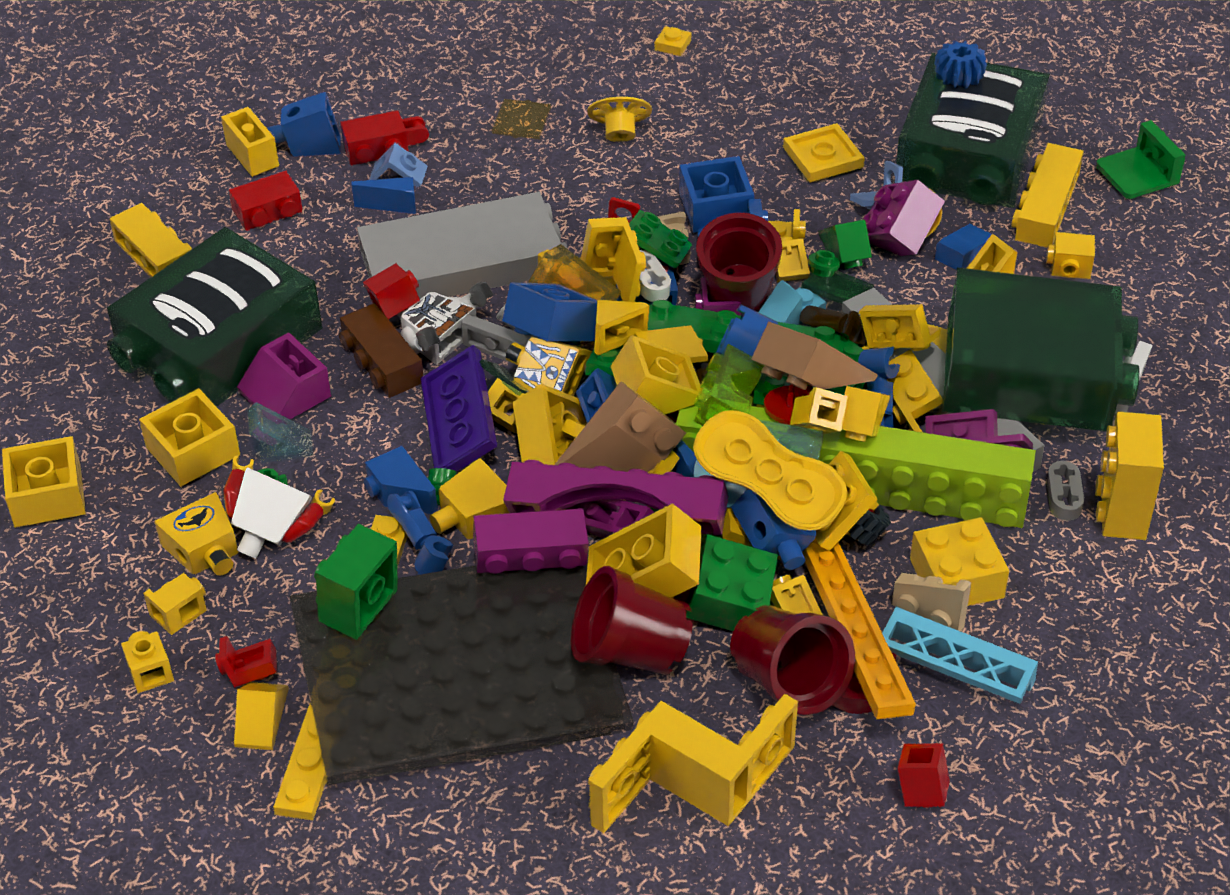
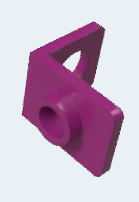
(701, 301)

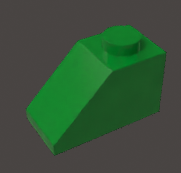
(847, 242)

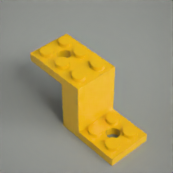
(692, 762)

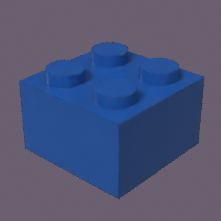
(713, 189)
(551, 312)

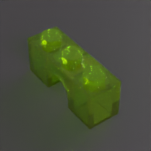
(727, 384)

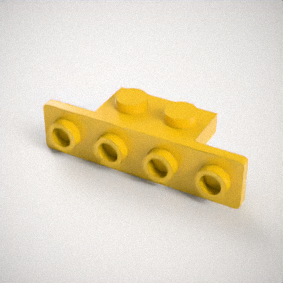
(912, 390)

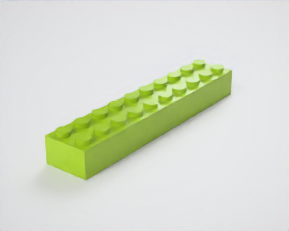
(927, 470)

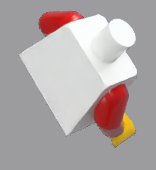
(268, 508)

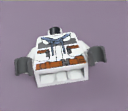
(435, 321)

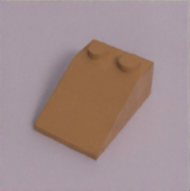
(806, 360)
(624, 435)

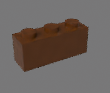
(380, 350)

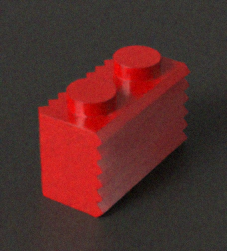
(265, 200)

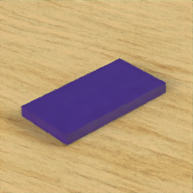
(458, 411)

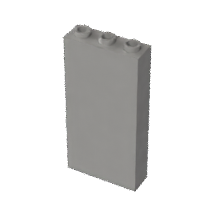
(464, 244)

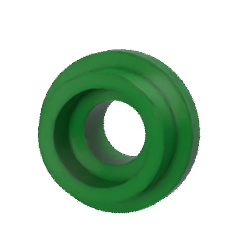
(823, 263)

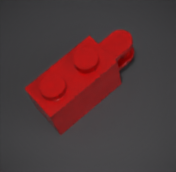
(371, 136)

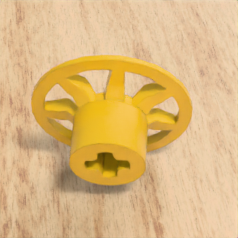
(619, 120)

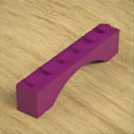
(556, 487)

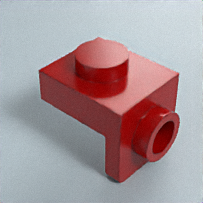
(248, 663)

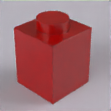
(393, 290)
(923, 775)

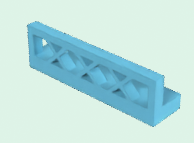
(962, 650)

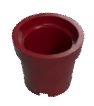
(745, 247)
(628, 624)
(795, 656)

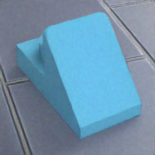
(787, 303)

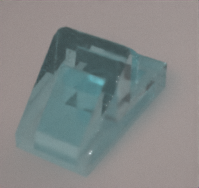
(278, 435)

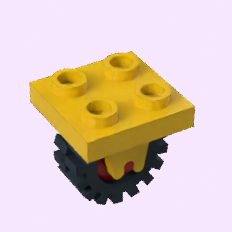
(861, 513)

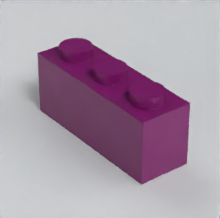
(530, 540)

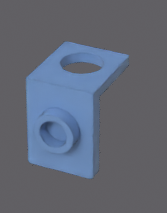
(401, 162)
(866, 199)

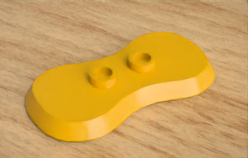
(794, 486)

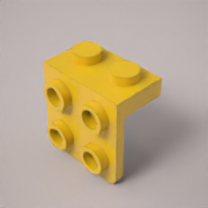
(613, 251)

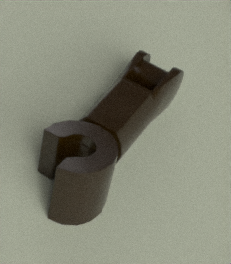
(844, 324)

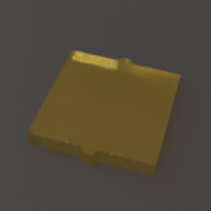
(521, 119)

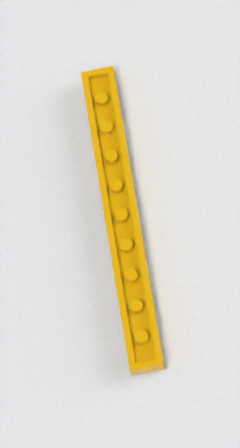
(305, 772)

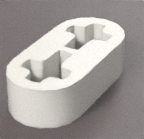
(654, 273)

